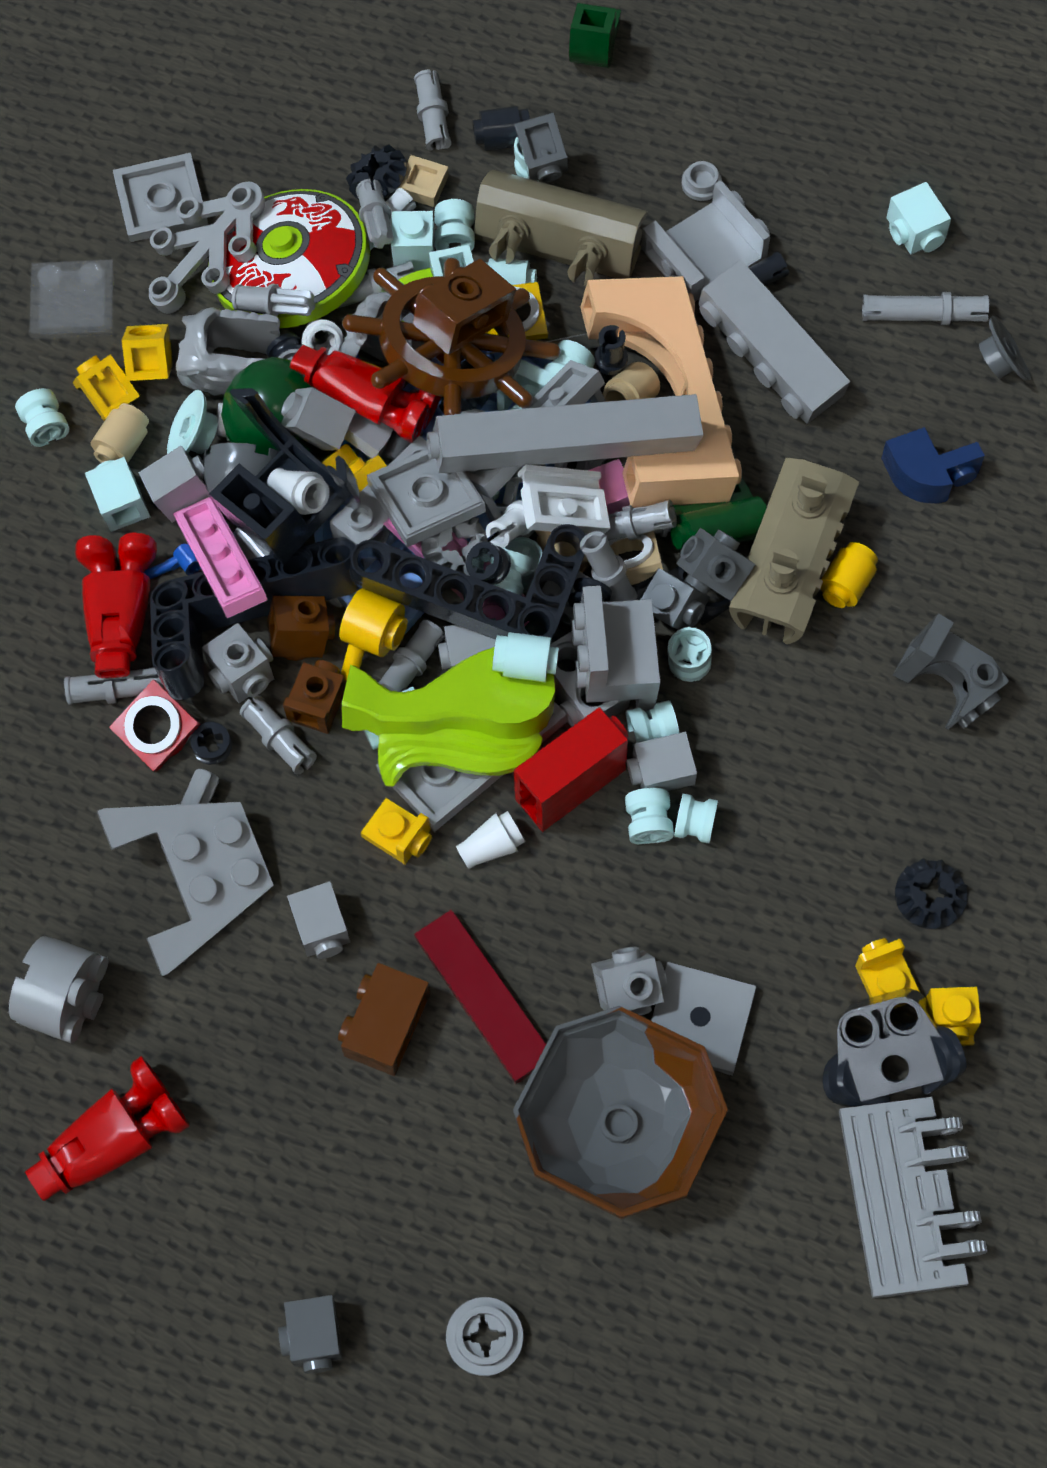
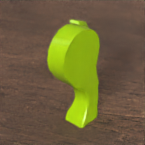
(459, 721)

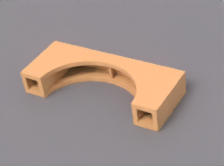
(663, 328)

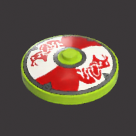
(303, 244)

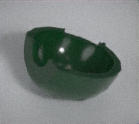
(274, 383)

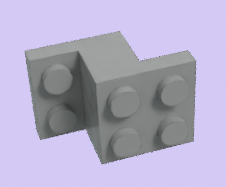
(615, 649)

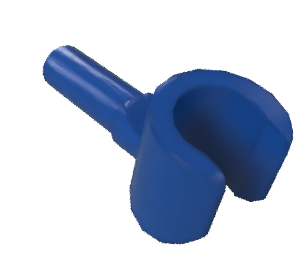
(182, 557)

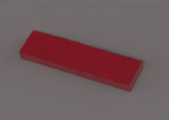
(482, 995)

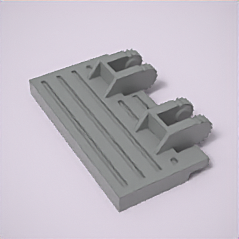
(899, 1198)

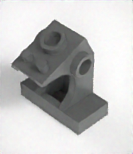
(957, 661)

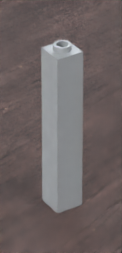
(565, 433)

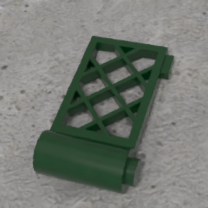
(737, 518)

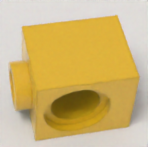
(147, 352)

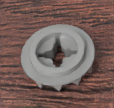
(433, 545)
(466, 1322)

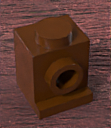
(319, 708)

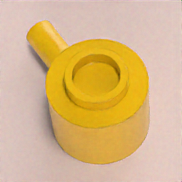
(371, 625)

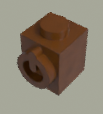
(299, 627)

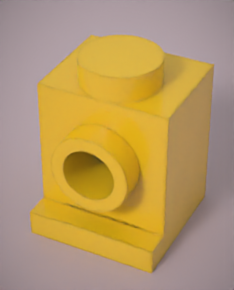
(956, 1010)

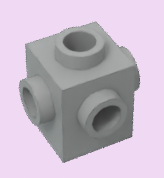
(238, 663)
(630, 980)

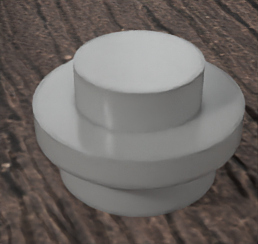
(699, 180)

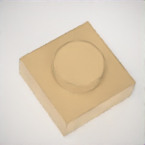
(424, 180)

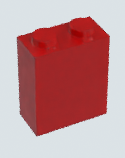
(571, 768)

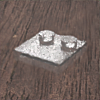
(72, 299)

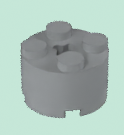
(58, 989)

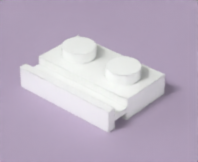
(563, 497)

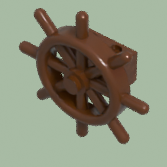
(453, 321)

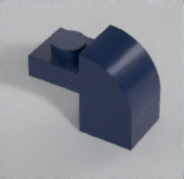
(925, 474)

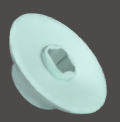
(193, 425)

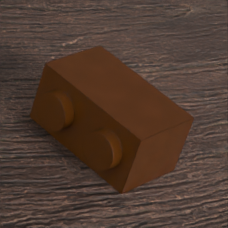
(384, 1018)

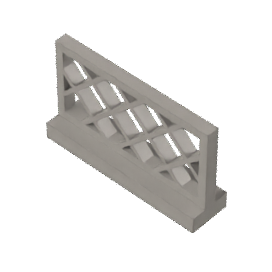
(570, 386)

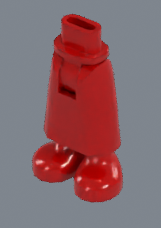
(350, 383)
(115, 600)
(107, 1134)

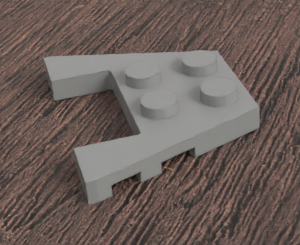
(211, 862)

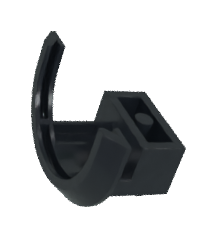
(258, 508)

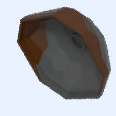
(620, 1112)

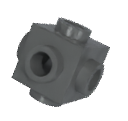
(714, 563)

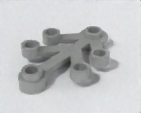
(239, 207)

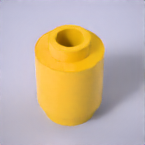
(849, 575)

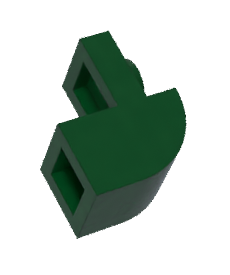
(593, 35)

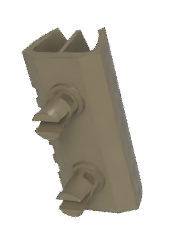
(558, 226)
(794, 547)

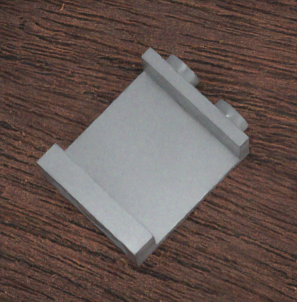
(708, 241)

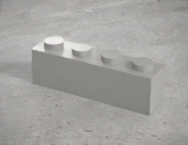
(772, 342)

